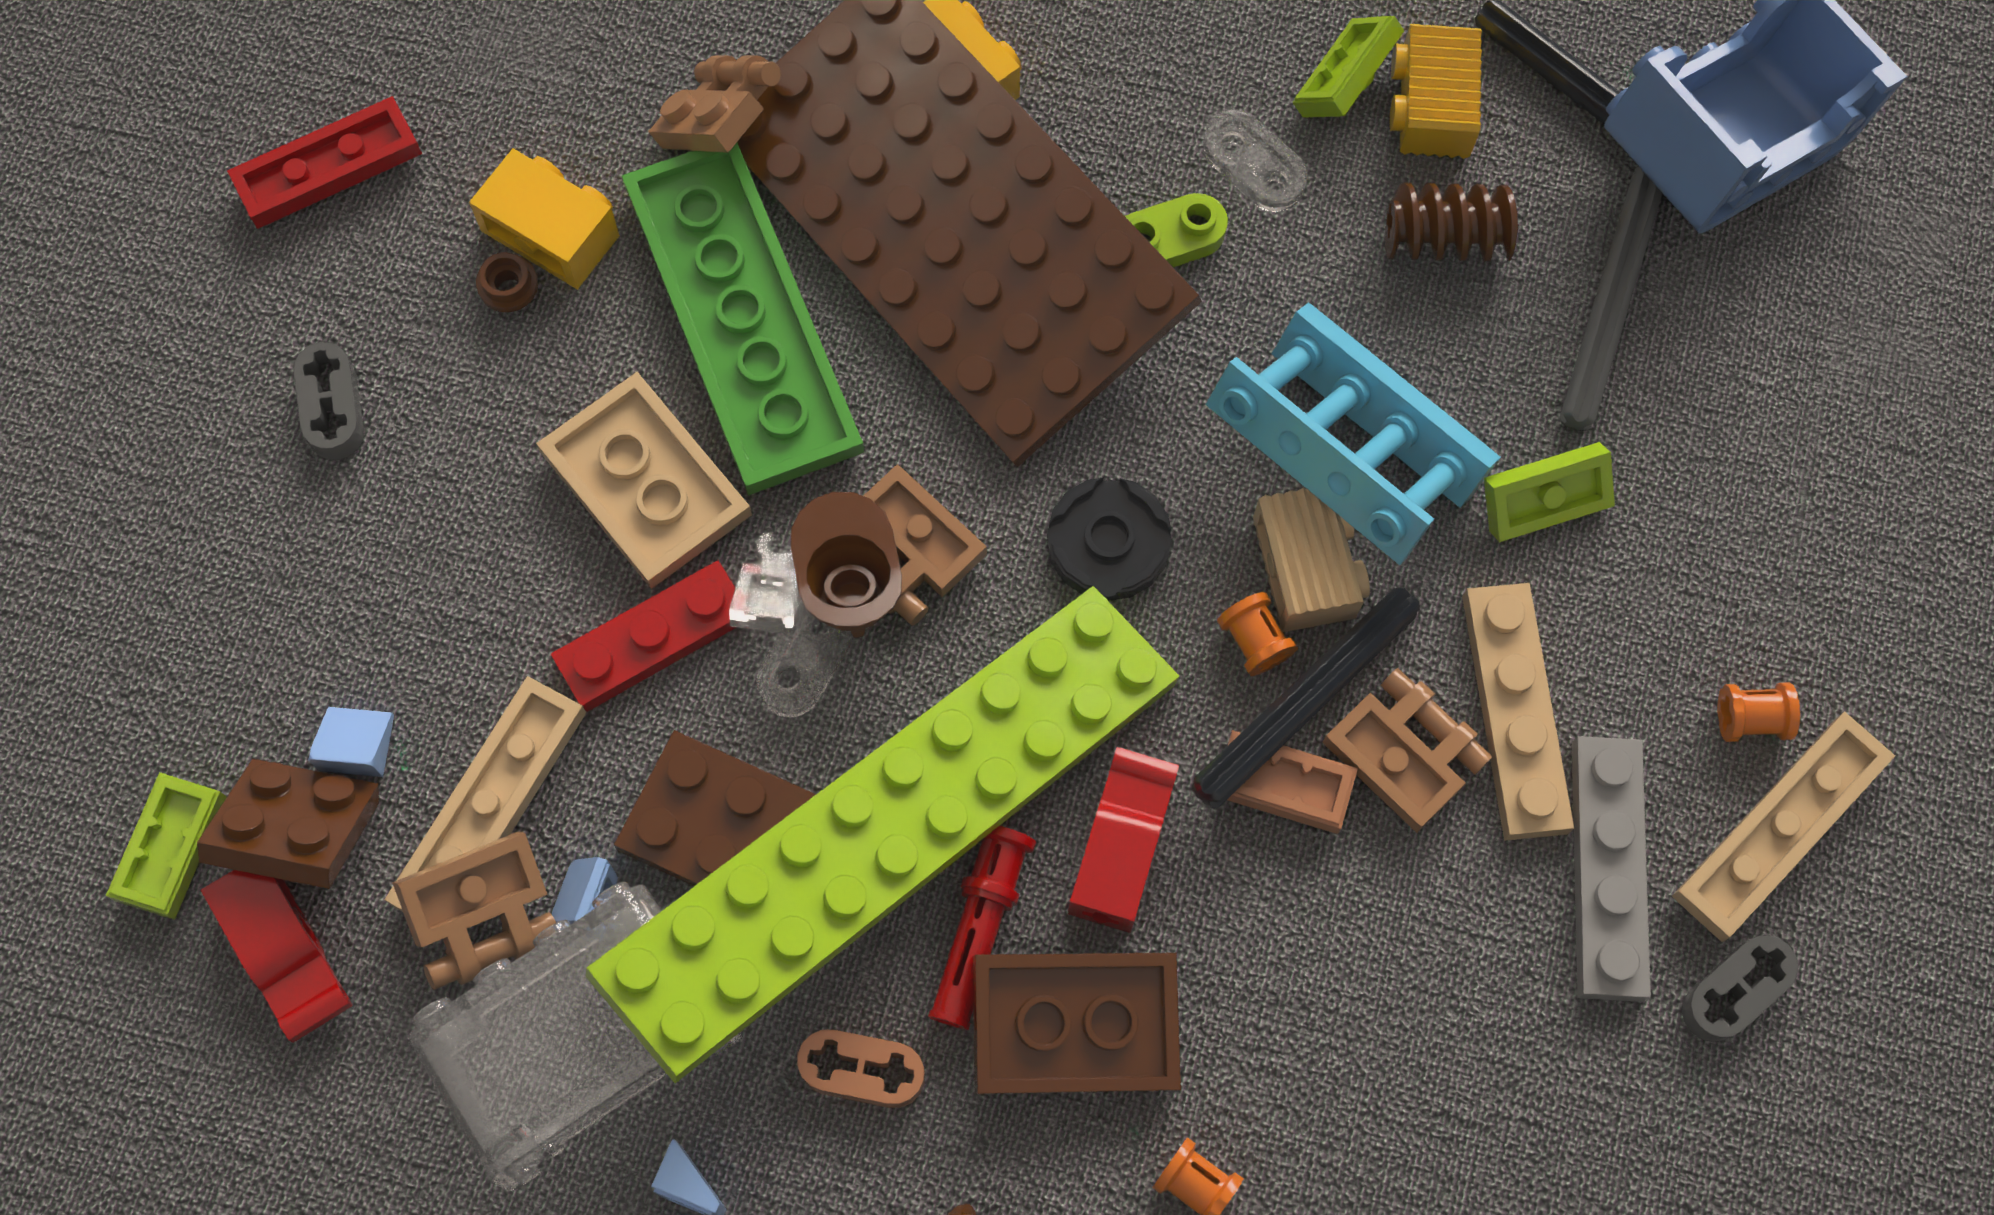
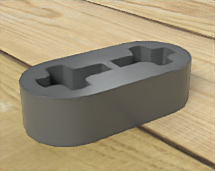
(315, 403)
(1750, 1000)

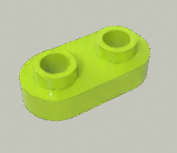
(1175, 235)

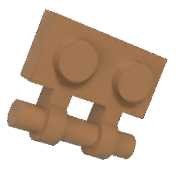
(719, 108)
(926, 539)
(1395, 761)
(467, 892)

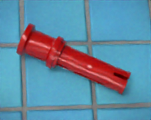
(988, 894)

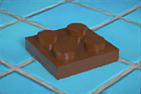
(289, 823)

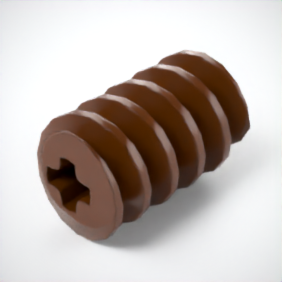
(1451, 220)

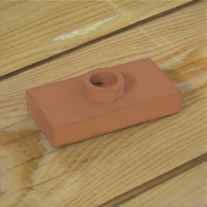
(1299, 788)

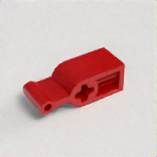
(1123, 840)
(277, 950)

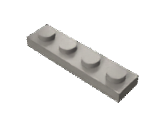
(1610, 869)

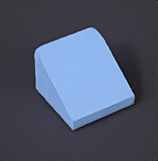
(352, 742)
(581, 885)
(684, 1184)

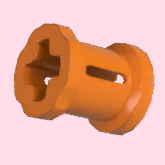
(1257, 633)
(1758, 712)
(1197, 1181)

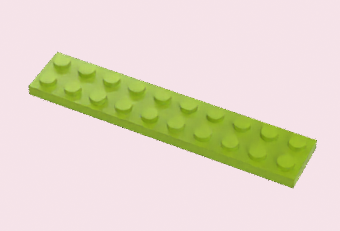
(878, 834)

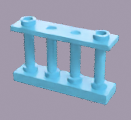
(1380, 403)

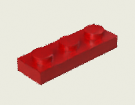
(324, 162)
(647, 637)

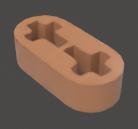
(858, 1085)

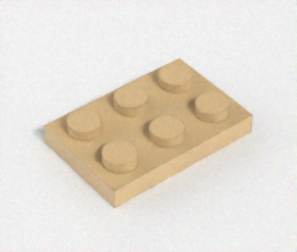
(644, 479)

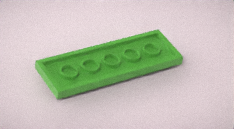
(743, 317)

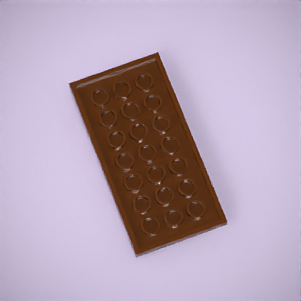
(960, 219)

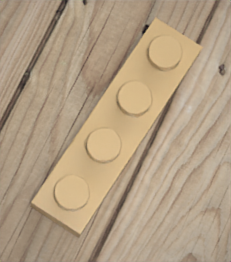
(1517, 712)
(500, 777)
(1783, 827)

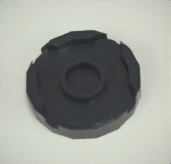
(1109, 538)

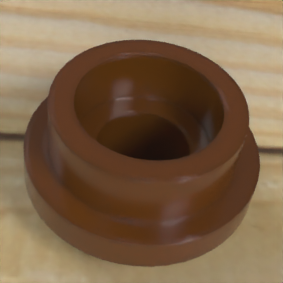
(501, 268)

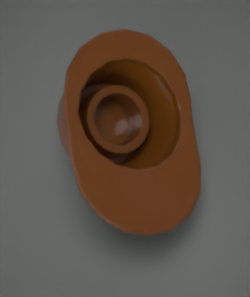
(846, 561)

